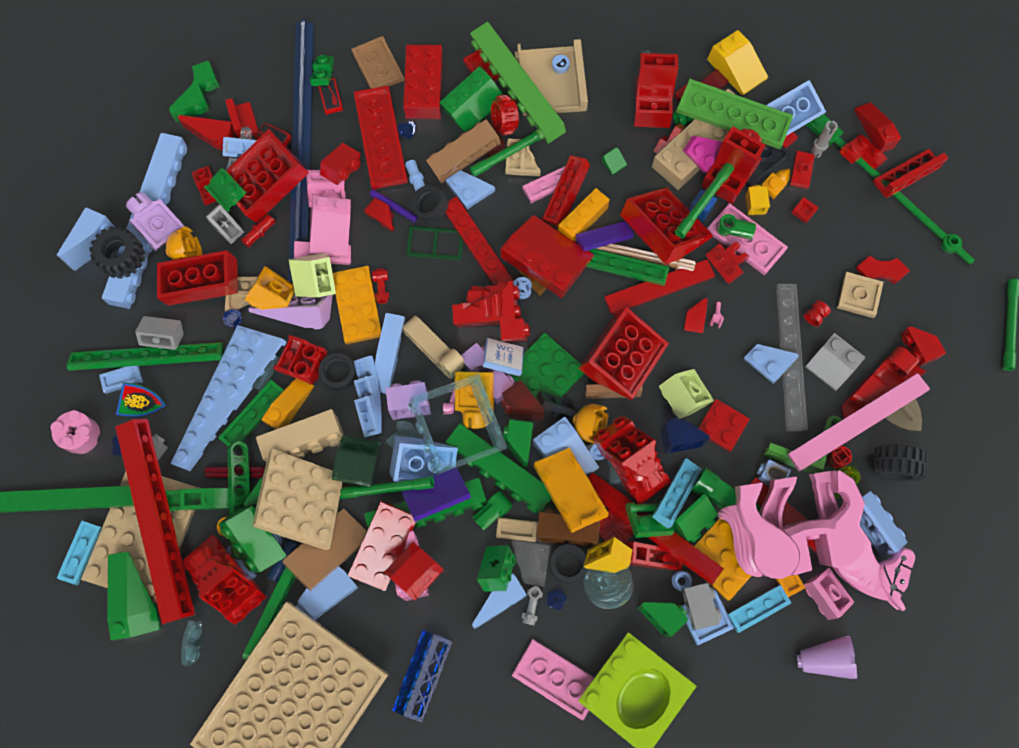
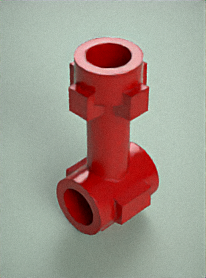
(380, 277)

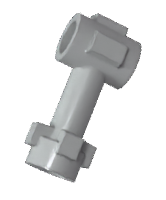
(534, 594)

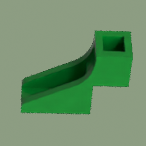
(193, 101)

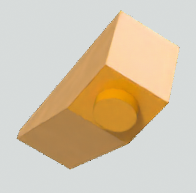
(287, 404)

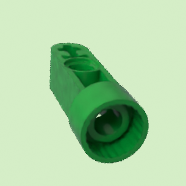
(715, 489)

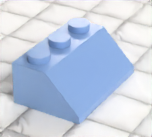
(801, 103)
(879, 527)

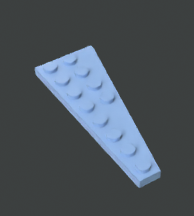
(231, 383)

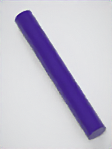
(404, 212)

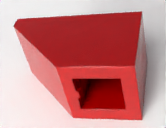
(922, 345)

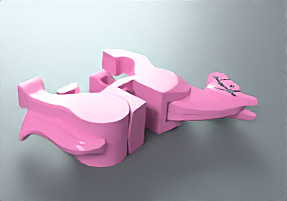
(778, 551)

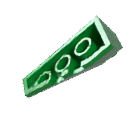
(128, 605)

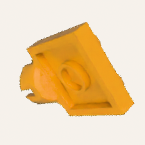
(466, 402)

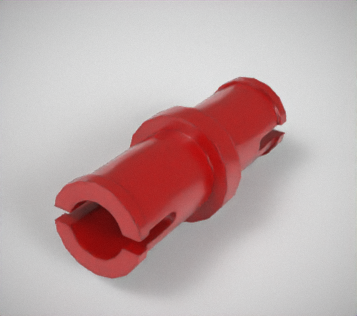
(258, 230)

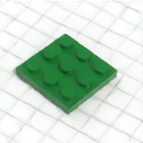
(548, 368)

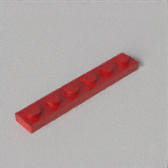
(476, 243)

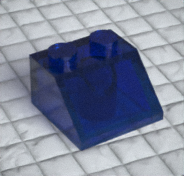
(682, 436)

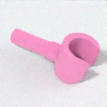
(717, 317)
(448, 408)

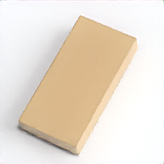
(516, 529)

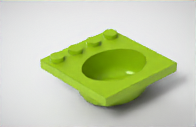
(637, 693)

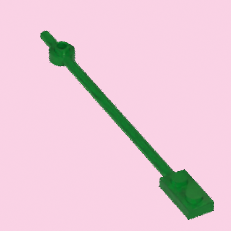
(818, 125)

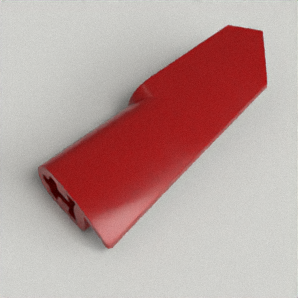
(892, 372)

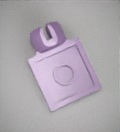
(152, 219)

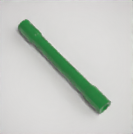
(484, 165)
(687, 222)
(1009, 356)
(415, 484)

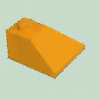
(270, 291)

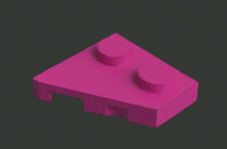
(702, 152)

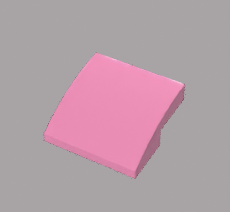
(321, 186)

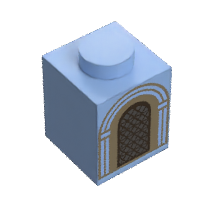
(772, 471)

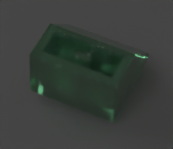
(356, 461)

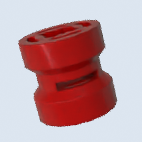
(817, 313)
(835, 459)

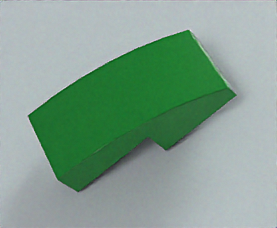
(322, 70)

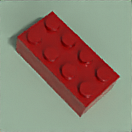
(423, 81)
(197, 278)

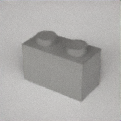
(159, 332)
(701, 606)

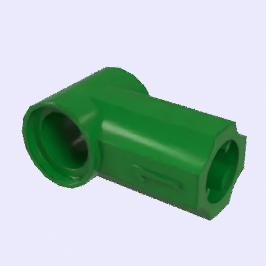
(737, 227)
(496, 507)

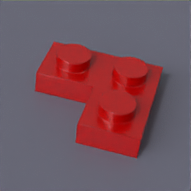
(863, 148)

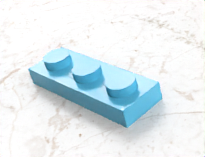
(79, 553)
(759, 608)

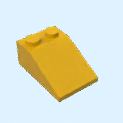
(738, 62)

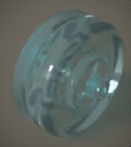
(607, 588)

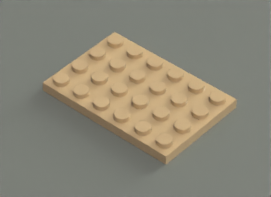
(123, 534)

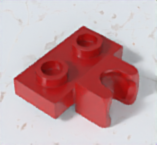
(727, 261)

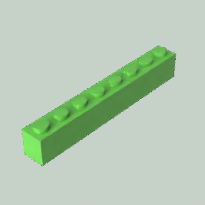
(518, 83)

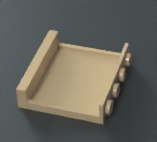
(563, 91)

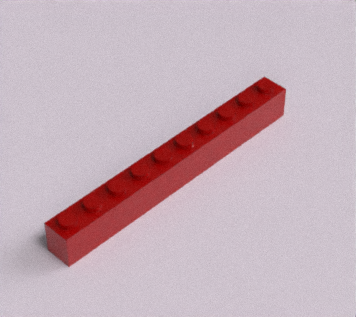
(154, 520)

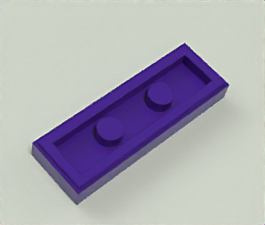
(604, 236)

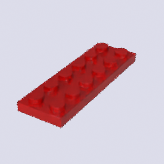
(380, 137)

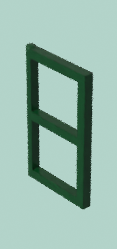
(433, 255)

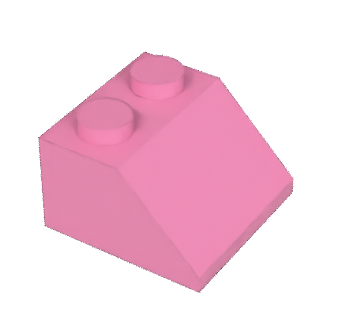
(829, 594)

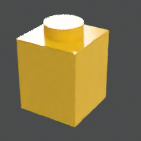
(757, 200)

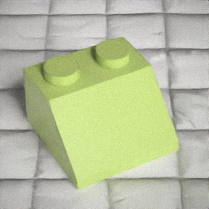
(685, 393)

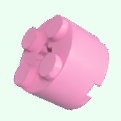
(75, 432)

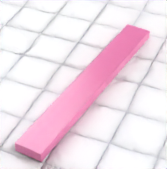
(858, 422)

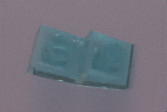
(189, 650)

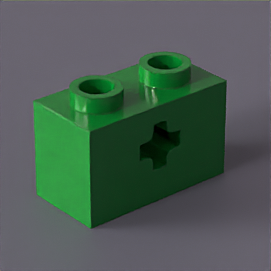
(496, 568)

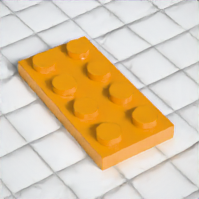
(357, 305)

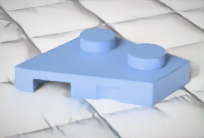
(469, 188)
(770, 361)

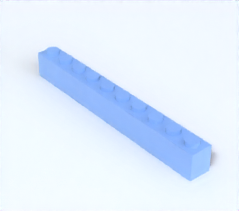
(156, 185)

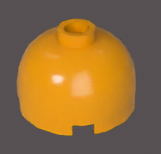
(182, 245)
(590, 420)

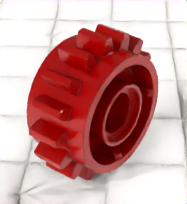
(504, 115)

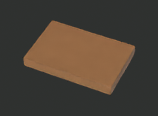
(377, 63)

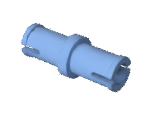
(416, 177)

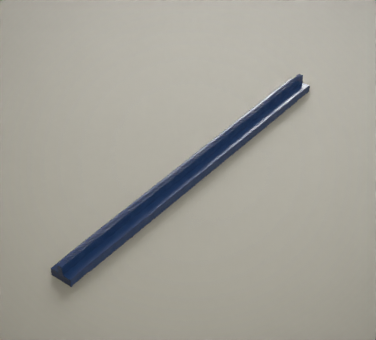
(301, 132)

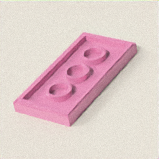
(762, 249)
(553, 678)

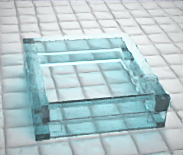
(486, 412)

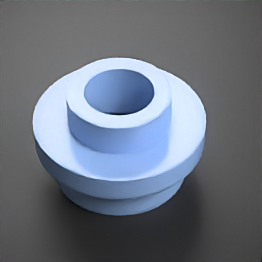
(688, 580)

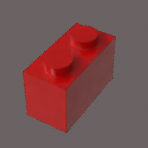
(340, 164)

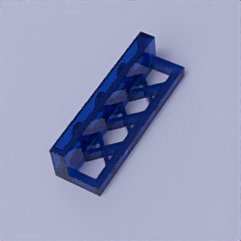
(418, 674)

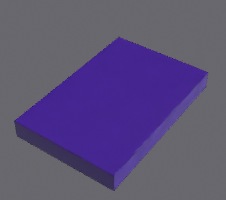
(447, 491)

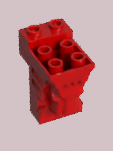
(655, 90)
(741, 150)
(493, 307)
(633, 458)
(223, 580)

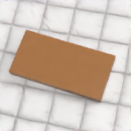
(314, 564)

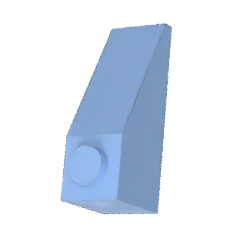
(500, 601)

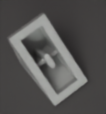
(224, 224)

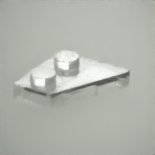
(532, 561)

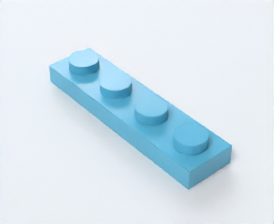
(677, 493)

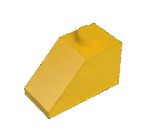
(608, 556)

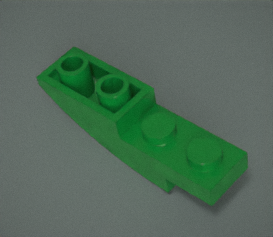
(201, 499)

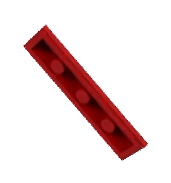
(566, 190)

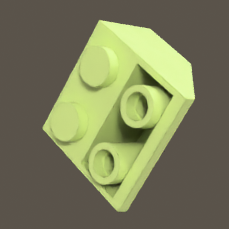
(312, 276)

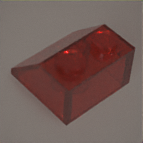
(521, 403)

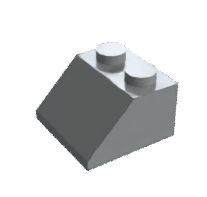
(835, 362)

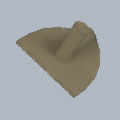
(907, 417)

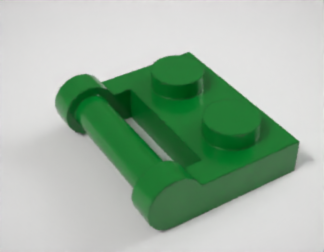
(646, 525)

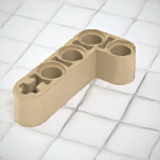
(445, 359)

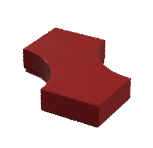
(888, 270)

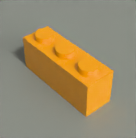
(584, 214)

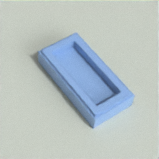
(114, 379)

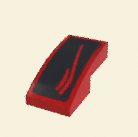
(330, 97)
(284, 137)

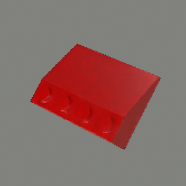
(266, 174)
(655, 219)
(546, 255)
(624, 354)

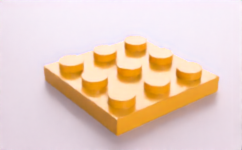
(719, 546)

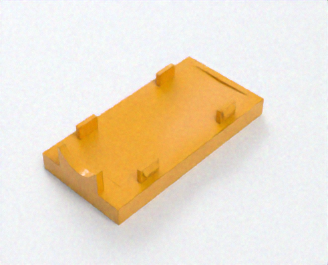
(570, 490)

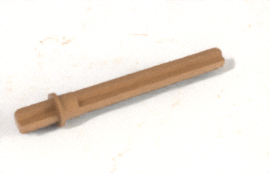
(647, 256)

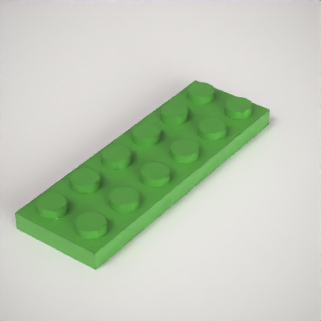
(730, 110)

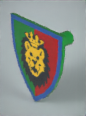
(138, 401)

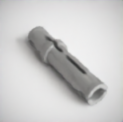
(822, 141)

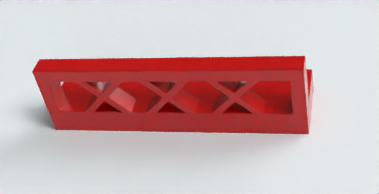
(909, 176)

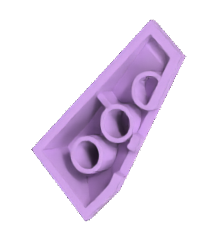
(301, 311)

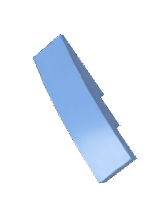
(388, 350)
(369, 400)

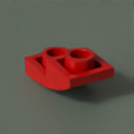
(202, 177)

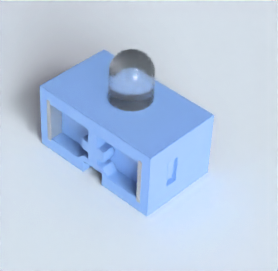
(236, 147)

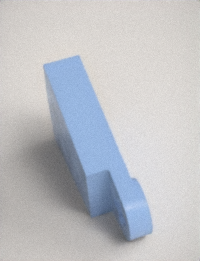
(326, 594)

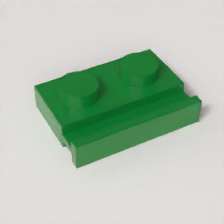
(225, 189)

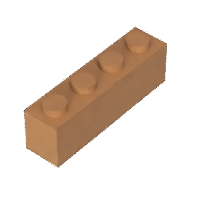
(463, 151)

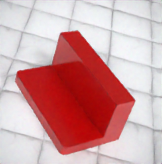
(241, 117)

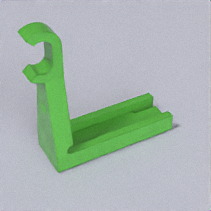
(780, 453)

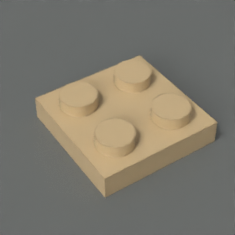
(860, 295)

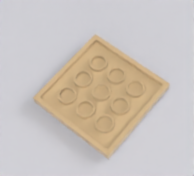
(297, 500)

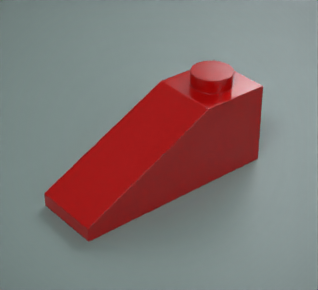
(878, 127)
(208, 129)
(652, 557)

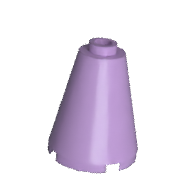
(830, 659)

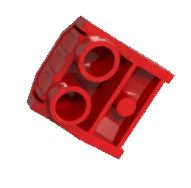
(301, 360)
(414, 571)

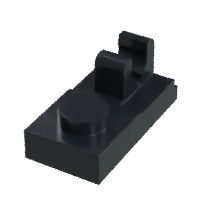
(556, 404)

